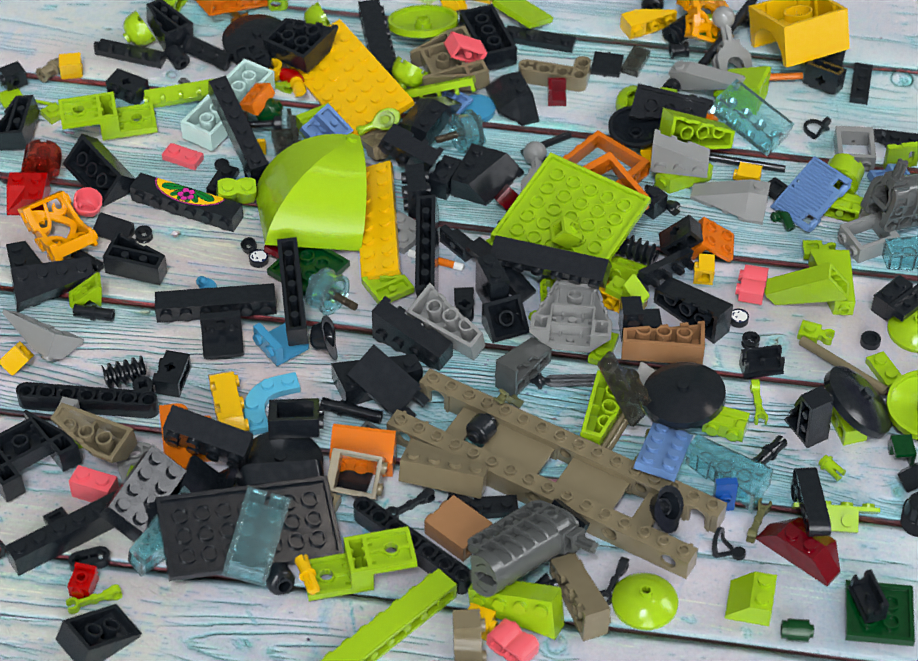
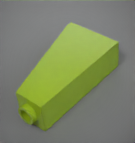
(842, 262)
(808, 285)

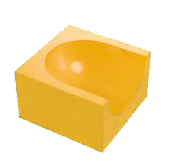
(800, 28)

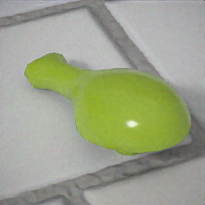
(383, 121)

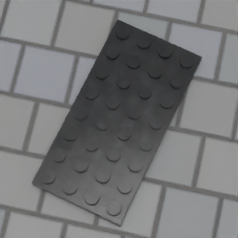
(201, 525)

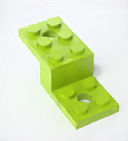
(102, 110)
(361, 559)

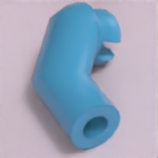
(204, 282)

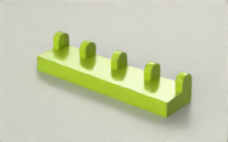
(443, 86)
(177, 93)

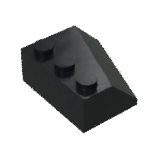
(300, 43)
(483, 174)

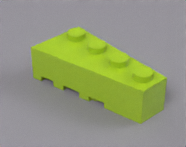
(696, 129)
(600, 412)

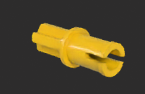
(307, 574)

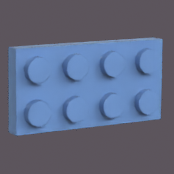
(663, 451)

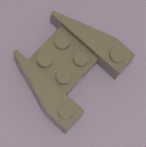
(442, 67)

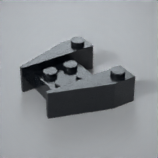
(28, 444)

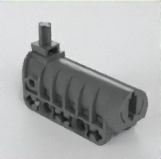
(895, 197)
(523, 543)

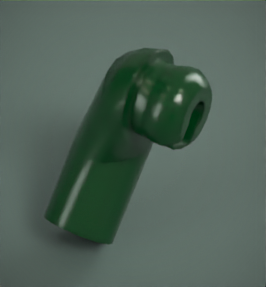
(783, 217)

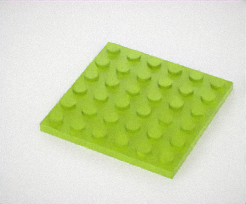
(569, 190)

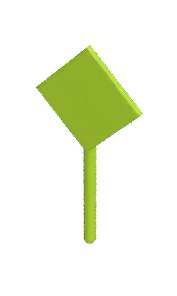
(7, 97)

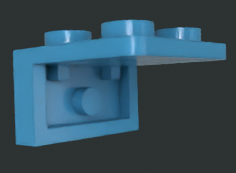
(275, 344)

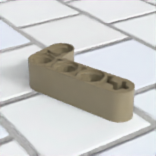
(538, 72)

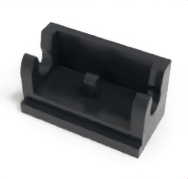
(761, 361)
(868, 597)

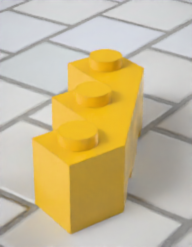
(226, 399)

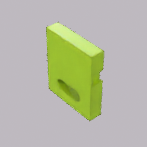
(895, 152)

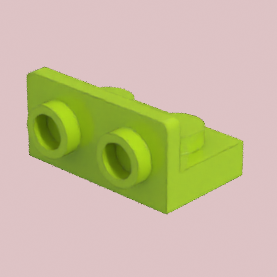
(624, 268)

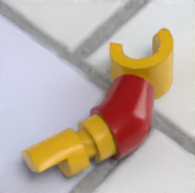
(291, 76)

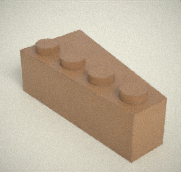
(664, 343)

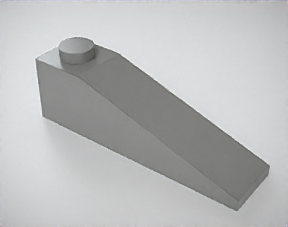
(702, 77)
(739, 197)
(43, 337)

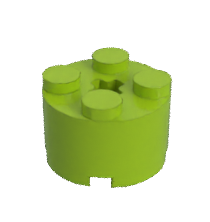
(849, 167)

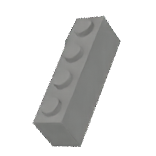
(447, 320)

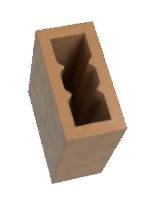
(453, 526)

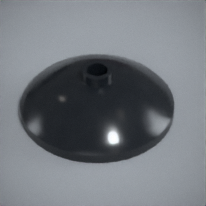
(632, 132)

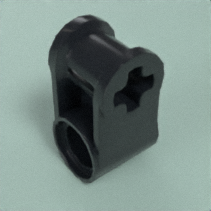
(464, 301)

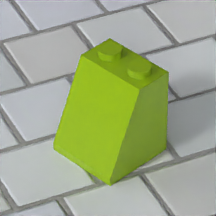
(755, 78)

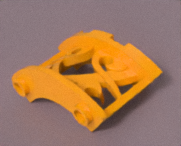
(695, 24)
(64, 247)

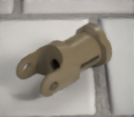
(48, 70)

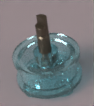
(464, 131)
(328, 291)

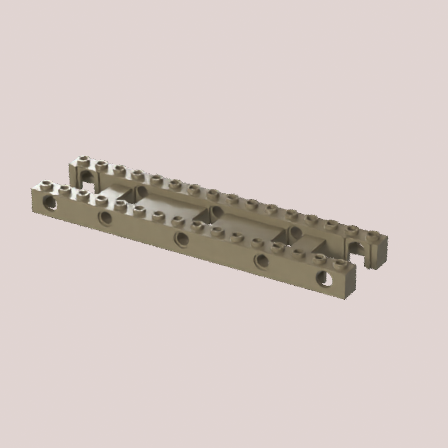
(588, 485)

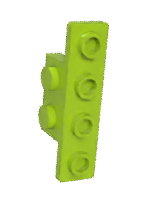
(845, 516)

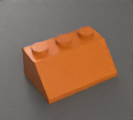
(366, 441)

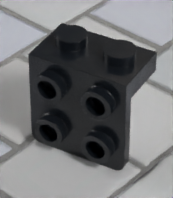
(221, 334)
(203, 477)

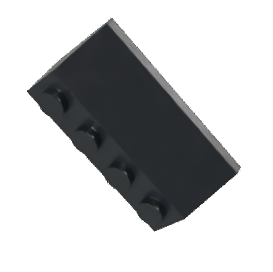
(99, 169)

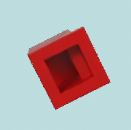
(83, 580)

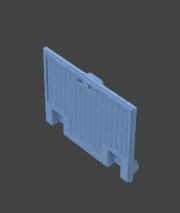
(812, 193)

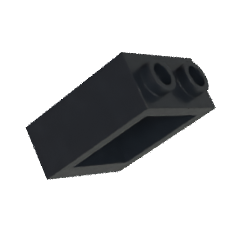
(295, 418)

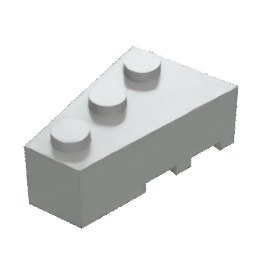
(678, 157)

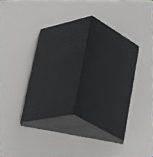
(504, 318)

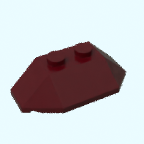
(813, 555)

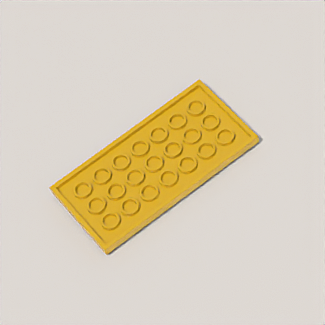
(354, 81)

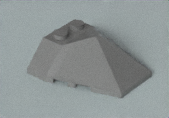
(572, 318)

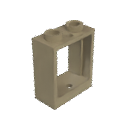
(334, 470)

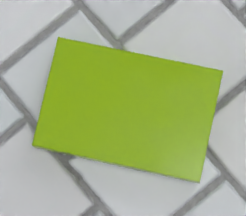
(524, 12)

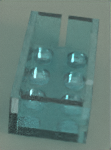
(752, 117)
(256, 537)

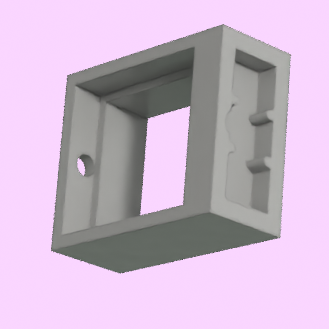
(856, 136)
(868, 251)

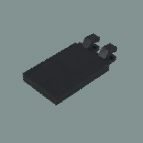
(386, 382)

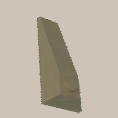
(96, 434)

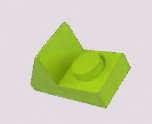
(620, 288)
(87, 290)

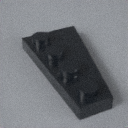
(651, 100)

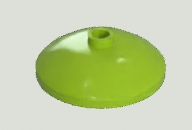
(904, 332)
(643, 609)

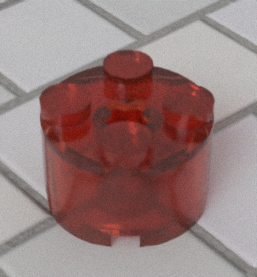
(42, 158)

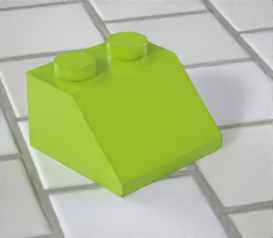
(751, 598)

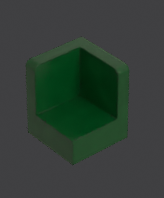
(902, 447)

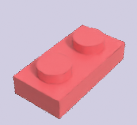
(182, 156)

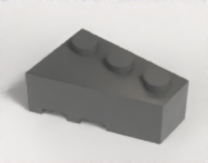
(521, 365)

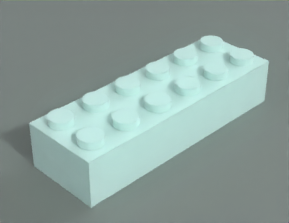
(203, 122)

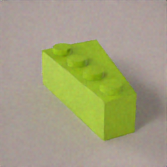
(528, 604)

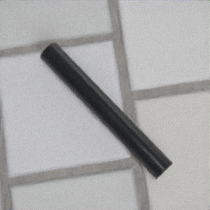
(554, 140)

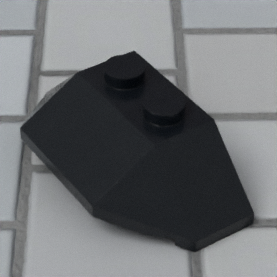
(513, 98)
(429, 117)

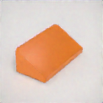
(256, 98)

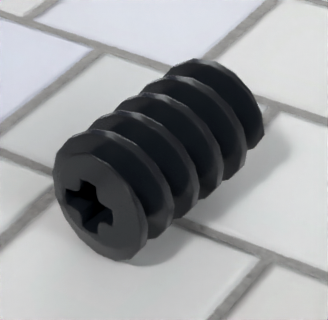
(675, 31)
(638, 252)
(123, 372)

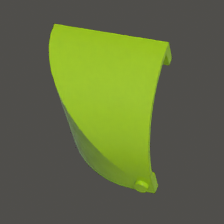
(315, 193)

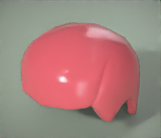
(87, 202)

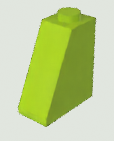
(672, 183)

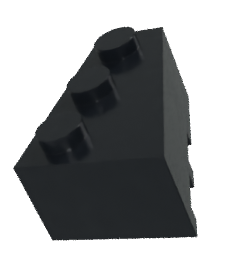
(167, 24)
(18, 123)
(408, 150)
(132, 260)
(812, 416)

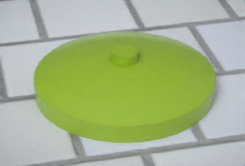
(422, 21)
(903, 403)

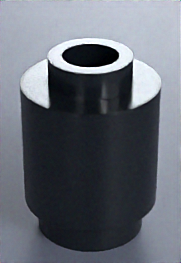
(177, 57)

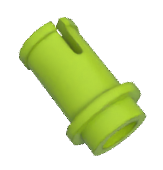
(827, 463)

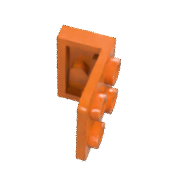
(715, 240)

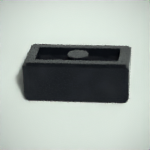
(107, 226)

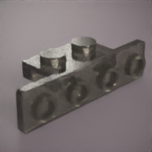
(285, 137)
(625, 387)

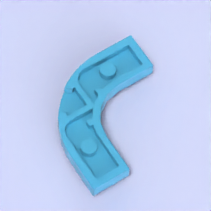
(259, 398)

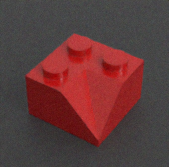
(25, 189)

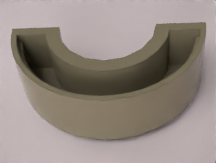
(467, 635)

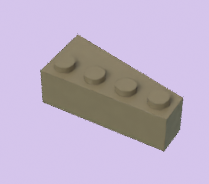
(442, 470)
(581, 596)

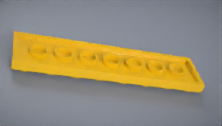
(380, 239)

